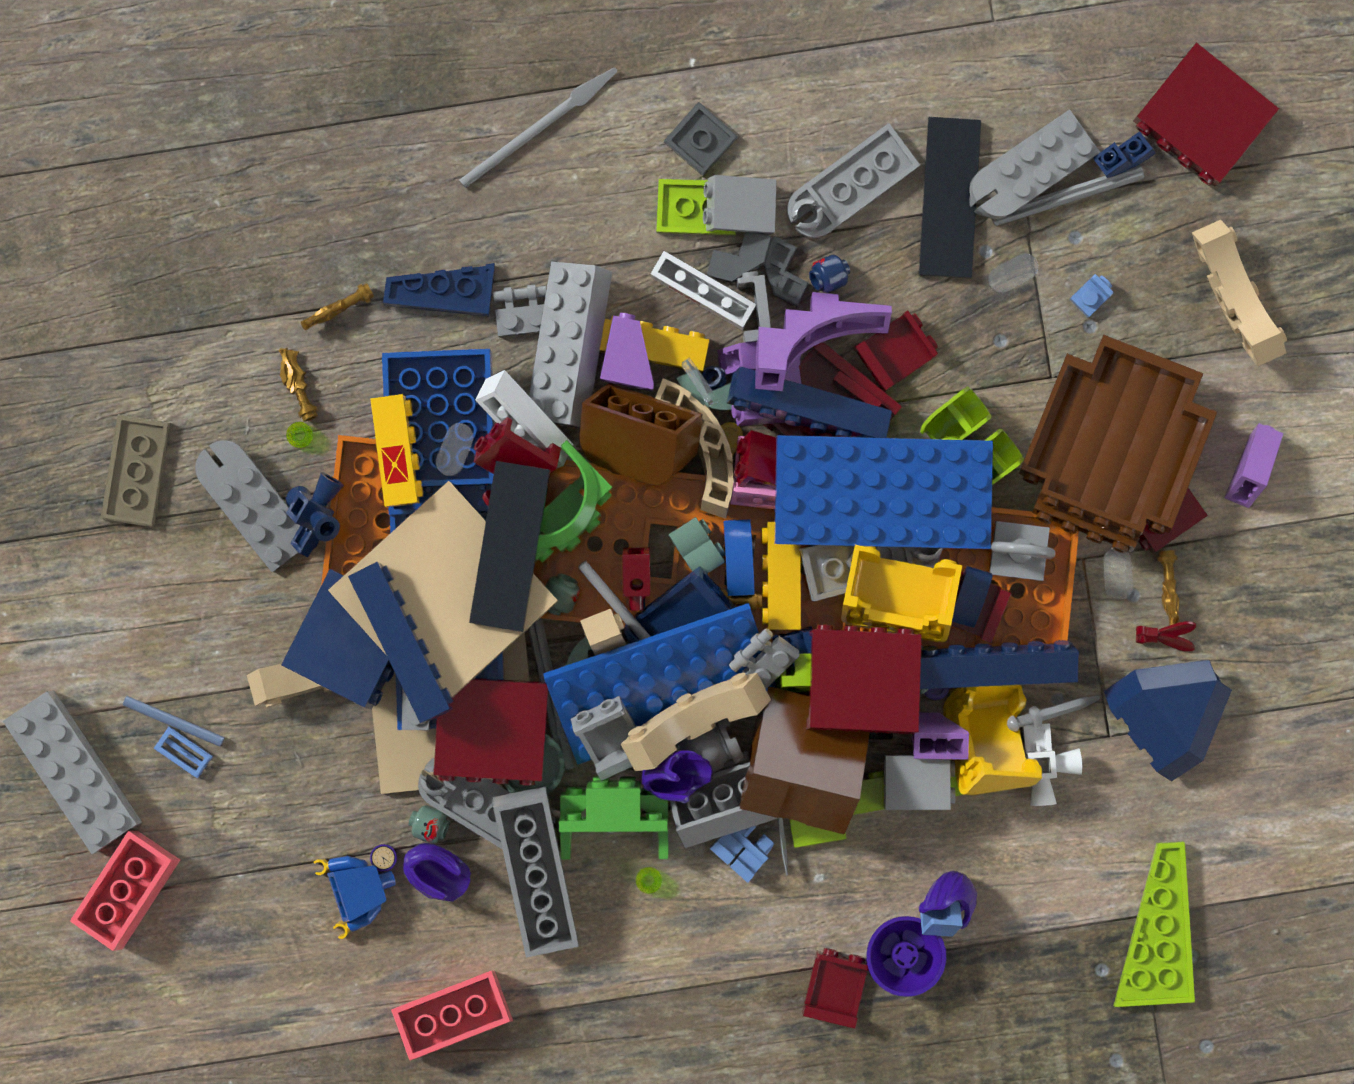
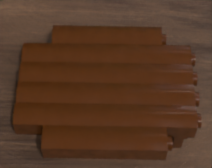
(1117, 444)

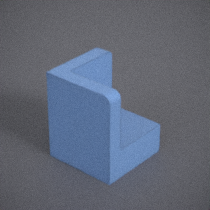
(942, 922)

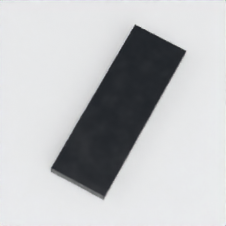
(946, 207)
(509, 546)

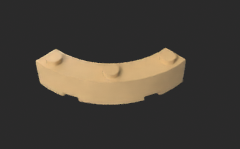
(1237, 294)
(713, 450)
(604, 631)
(277, 683)
(692, 717)

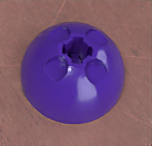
(908, 971)

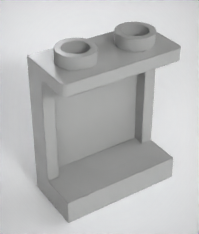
(740, 204)
(757, 283)
(602, 733)
(918, 783)

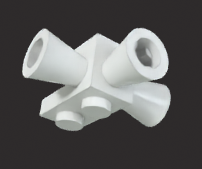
(1039, 747)

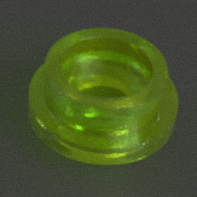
(291, 431)
(648, 889)

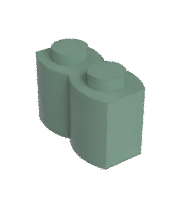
(696, 546)

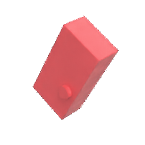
(125, 890)
(452, 1015)

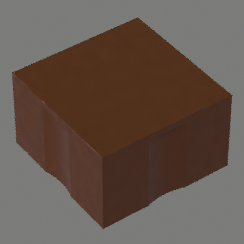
(803, 770)

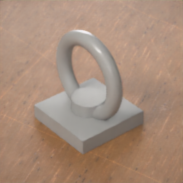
(1020, 551)

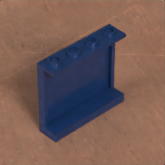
(682, 604)
(338, 651)

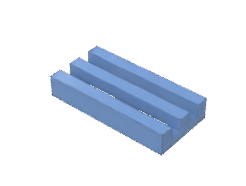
(202, 764)

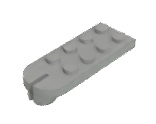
(1032, 167)
(851, 183)
(248, 501)
(829, 566)
(464, 801)

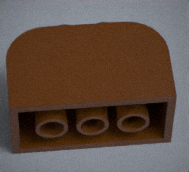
(638, 434)

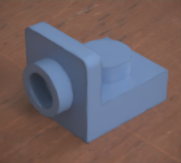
(1092, 295)

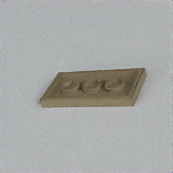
(136, 470)

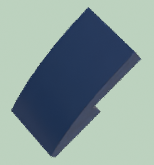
(1122, 158)
(971, 596)

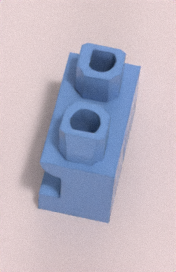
(750, 857)

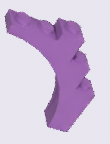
(804, 329)

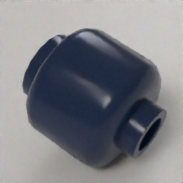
(829, 273)

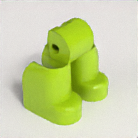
(963, 416)

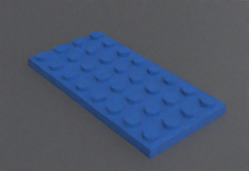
(883, 492)
(652, 670)

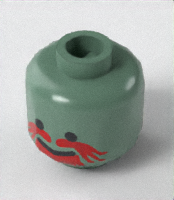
(565, 591)
(429, 824)

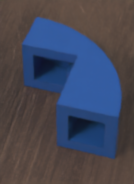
(739, 557)

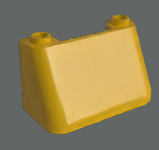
(900, 594)
(994, 752)

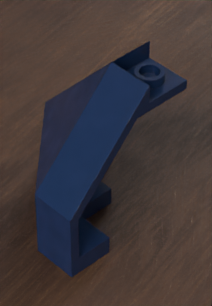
(1171, 712)

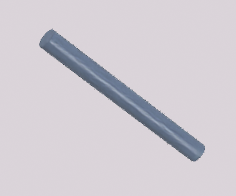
(173, 721)

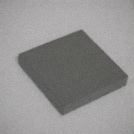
(700, 139)

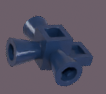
(313, 513)

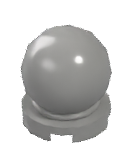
(715, 745)

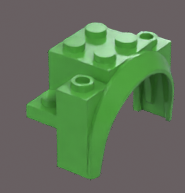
(570, 512)
(612, 808)

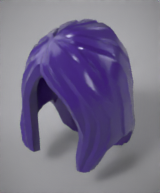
(678, 776)
(436, 872)
(950, 888)

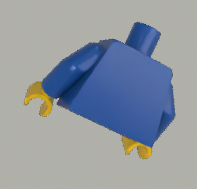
(356, 890)

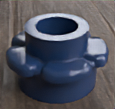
(717, 372)

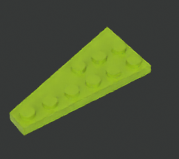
(1160, 948)

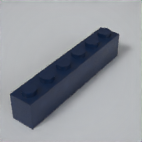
(809, 407)
(400, 642)
(998, 665)

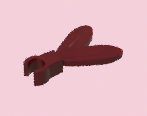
(1168, 635)

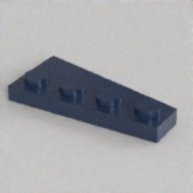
(451, 291)

